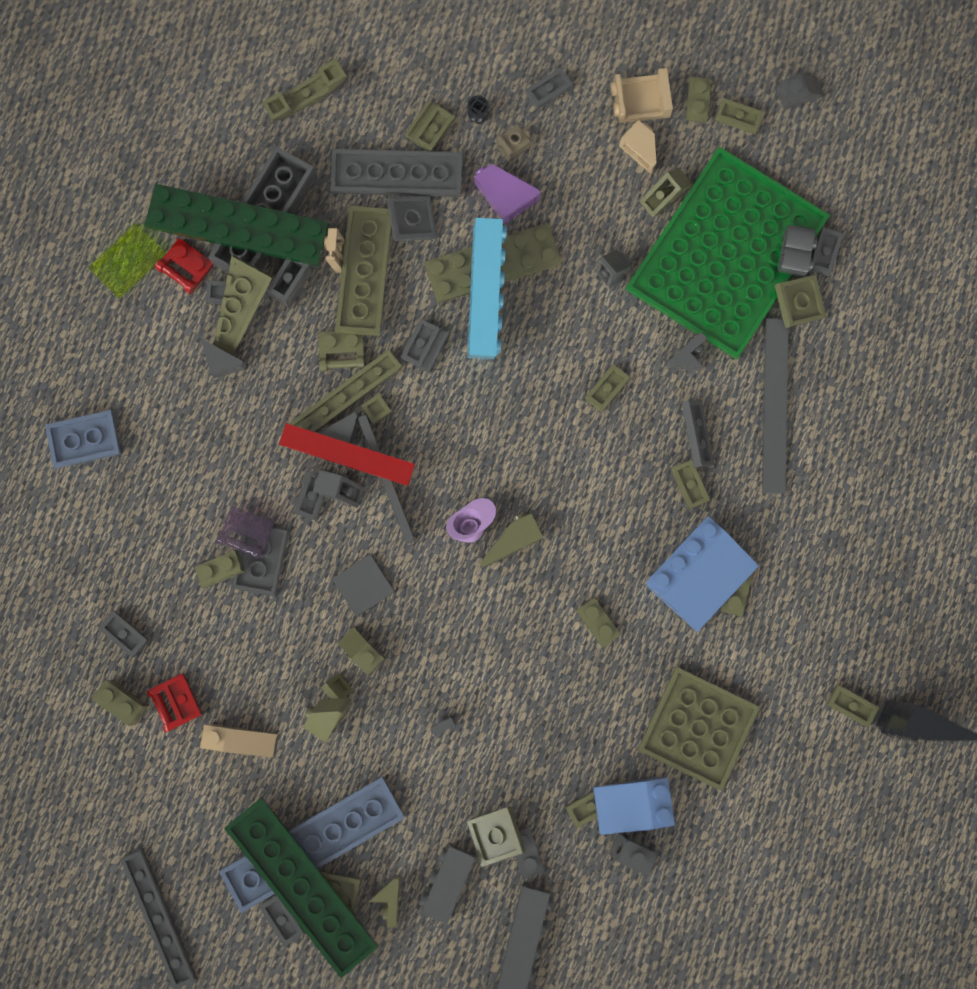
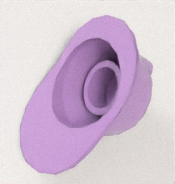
(471, 520)

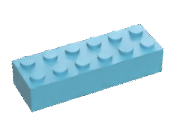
(485, 288)

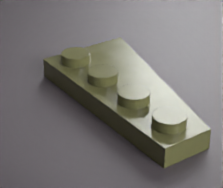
(241, 299)

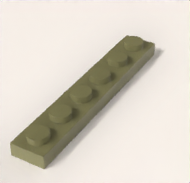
(348, 393)

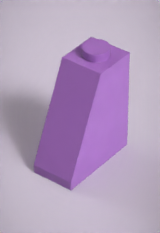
(505, 192)

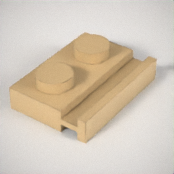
(335, 246)

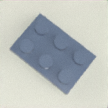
(83, 439)

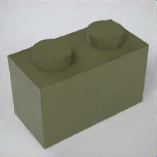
(120, 702)

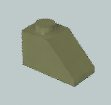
(665, 191)
(361, 651)
(325, 717)

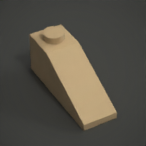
(238, 740)

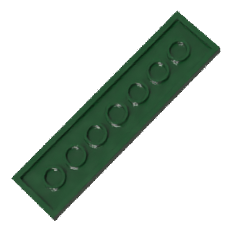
(236, 225)
(301, 887)

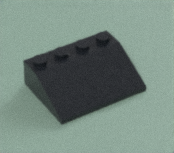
(917, 723)

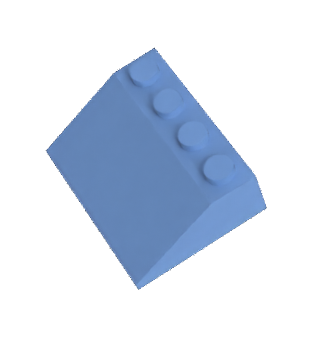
(702, 574)

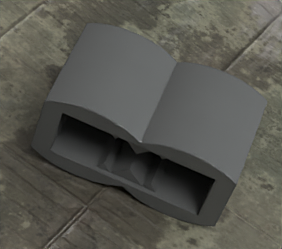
(796, 251)

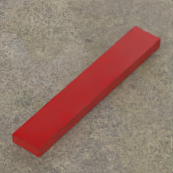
(347, 454)

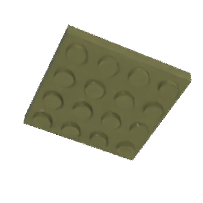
(698, 728)

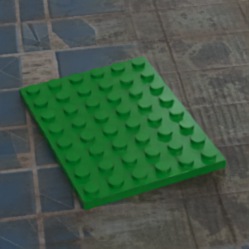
(722, 253)

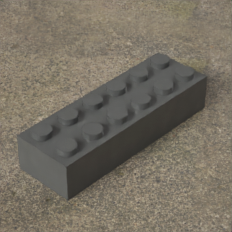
(278, 187)

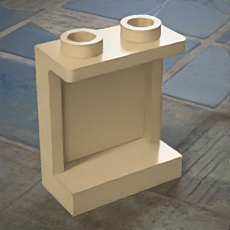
(642, 97)

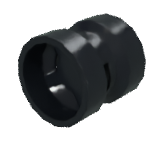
(478, 115)

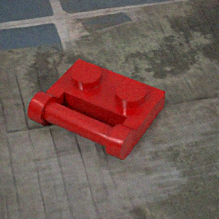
(189, 260)
(181, 699)

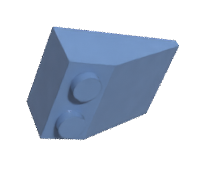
(634, 805)

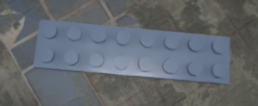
(323, 838)

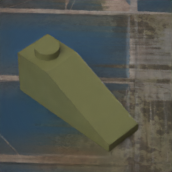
(516, 537)

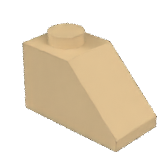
(640, 145)

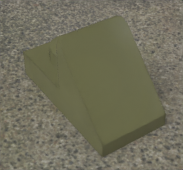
(389, 894)

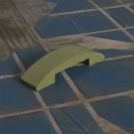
(308, 92)

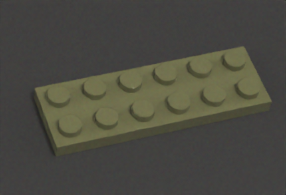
(526, 254)
(364, 271)

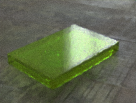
(126, 261)

